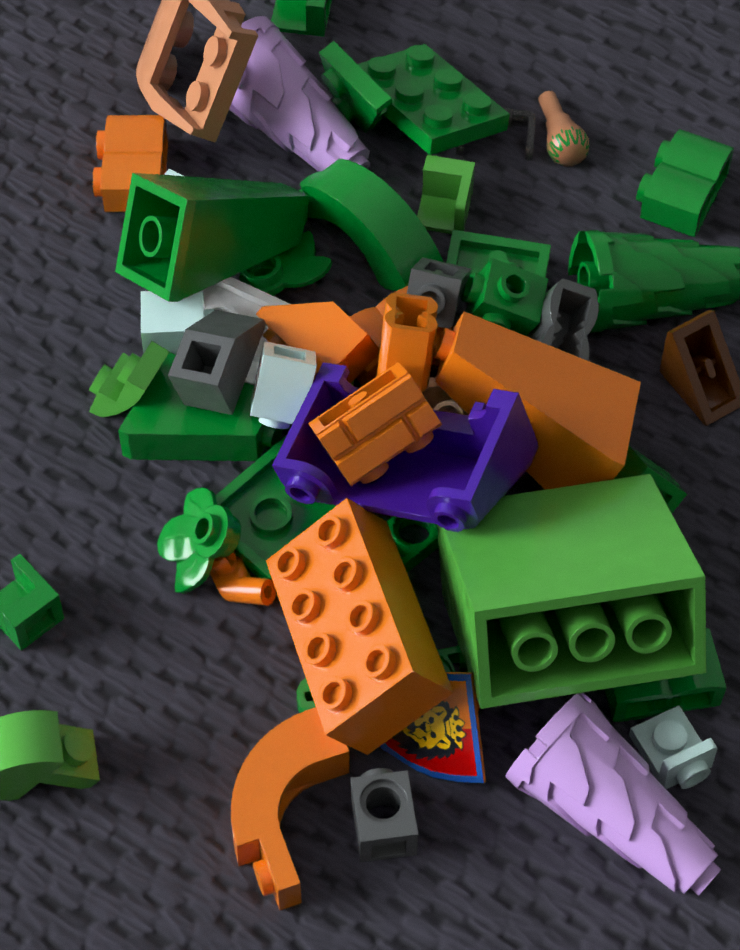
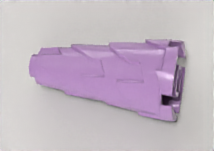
(291, 103)
(607, 792)

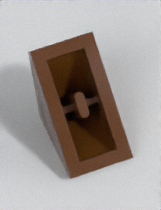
(701, 368)

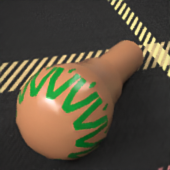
(565, 139)

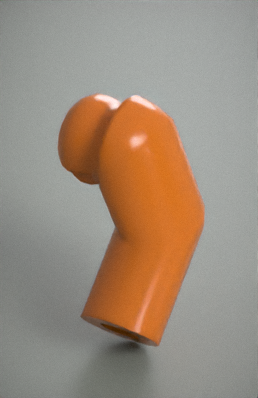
(237, 585)

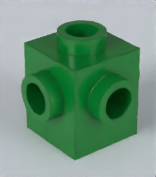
(506, 295)

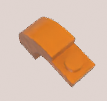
(273, 774)

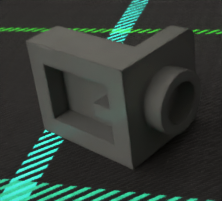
(441, 282)

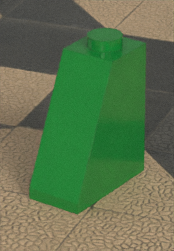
(169, 430)

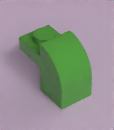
(46, 752)

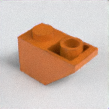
(321, 329)

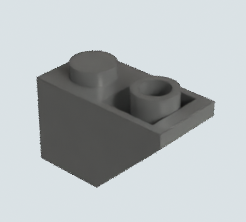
(216, 360)

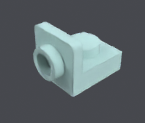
(674, 749)

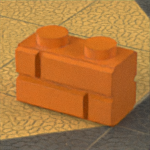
(376, 425)

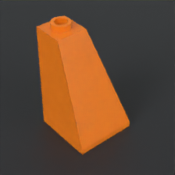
(573, 405)

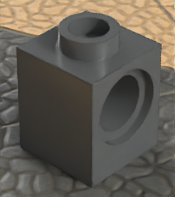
(384, 837)

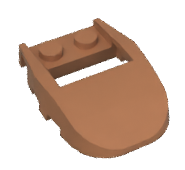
(220, 73)

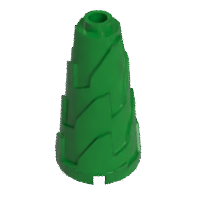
(652, 277)

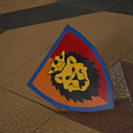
(446, 738)

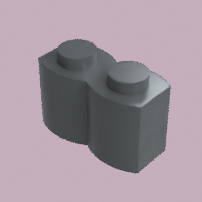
(567, 318)

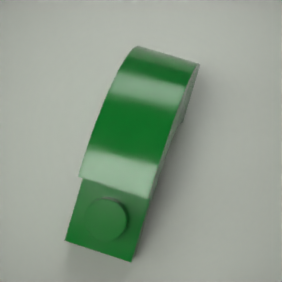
(373, 218)

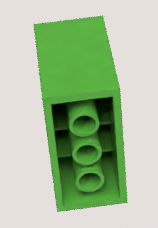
(574, 592)

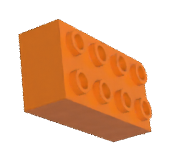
(358, 628)

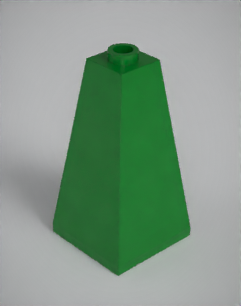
(201, 230)

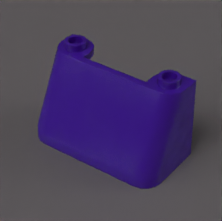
(444, 483)

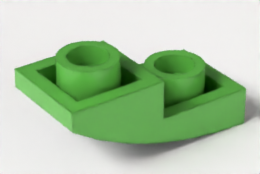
(125, 383)

